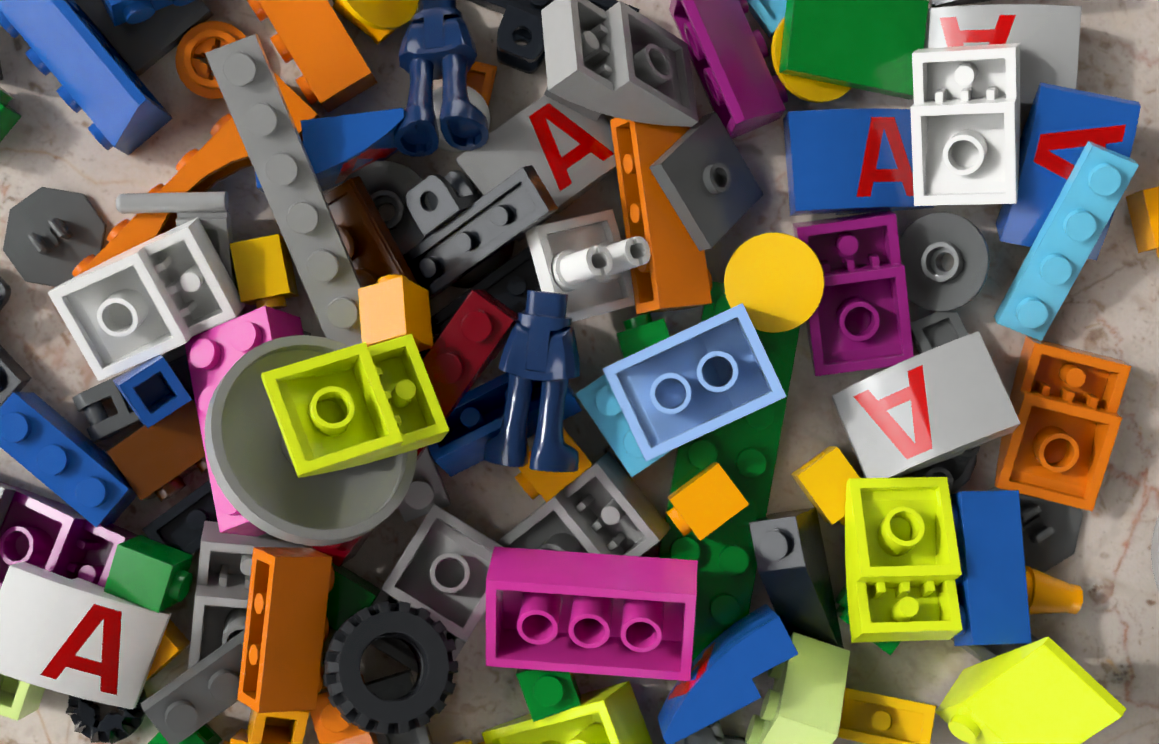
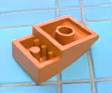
(1067, 423)

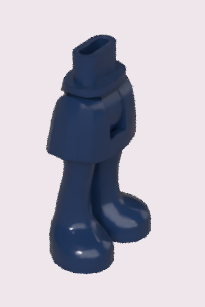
(436, 49)
(545, 351)

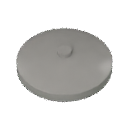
(258, 473)

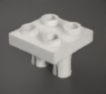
(587, 263)

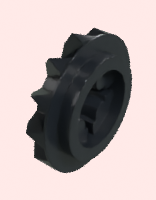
(112, 728)

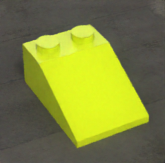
(1028, 699)
(603, 717)

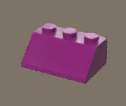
(730, 63)

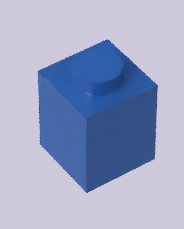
(152, 390)

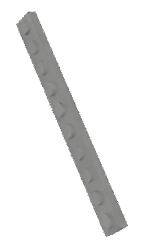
(304, 218)

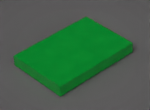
(854, 42)

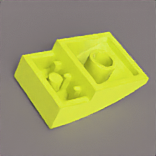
(355, 406)
(901, 560)

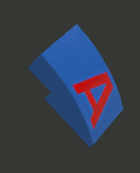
(348, 143)
(1050, 146)
(849, 161)
(724, 674)

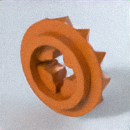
(195, 44)

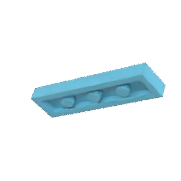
(1065, 240)

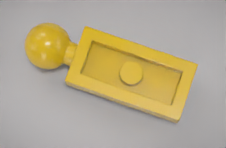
(885, 719)

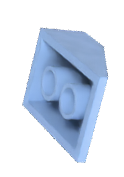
(694, 382)

